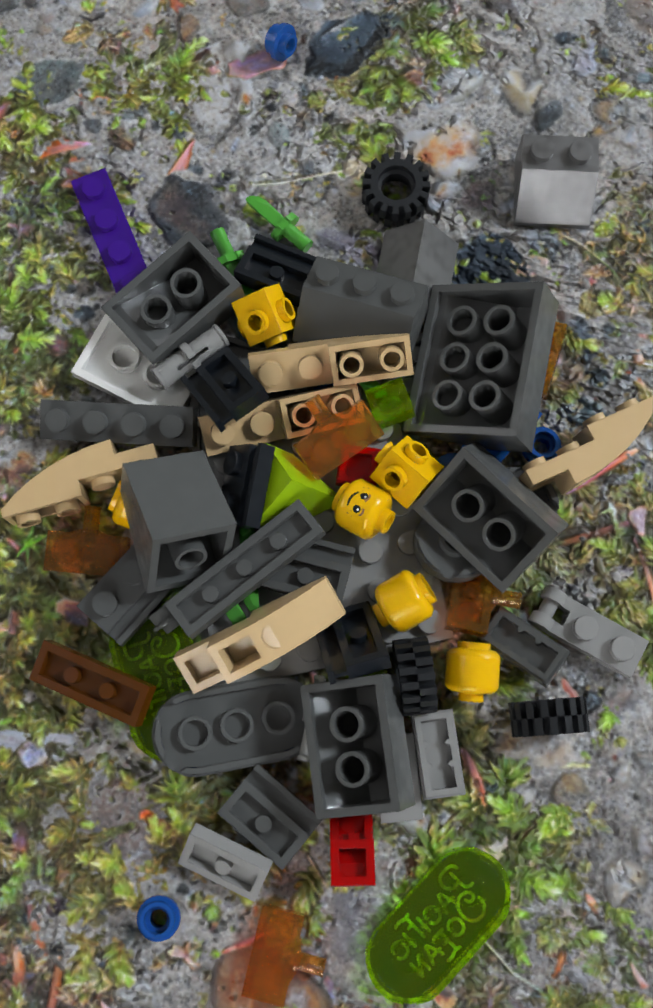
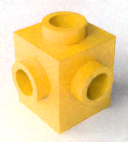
(265, 316)
(405, 470)

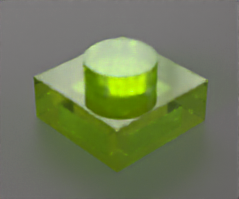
(390, 403)

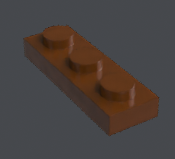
(93, 683)

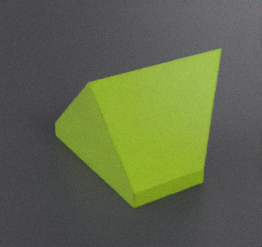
(293, 481)

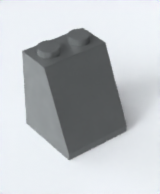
(176, 518)

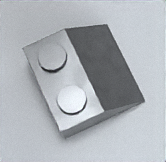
(555, 181)

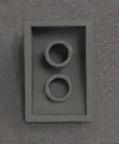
(174, 299)

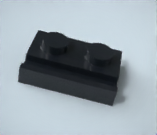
(272, 263)
(225, 388)
(246, 482)
(353, 644)

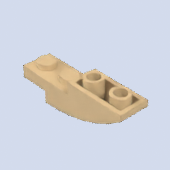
(333, 361)
(275, 419)
(592, 448)
(64, 485)
(261, 637)

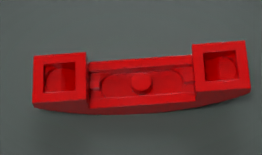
(352, 851)

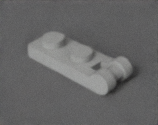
(589, 632)

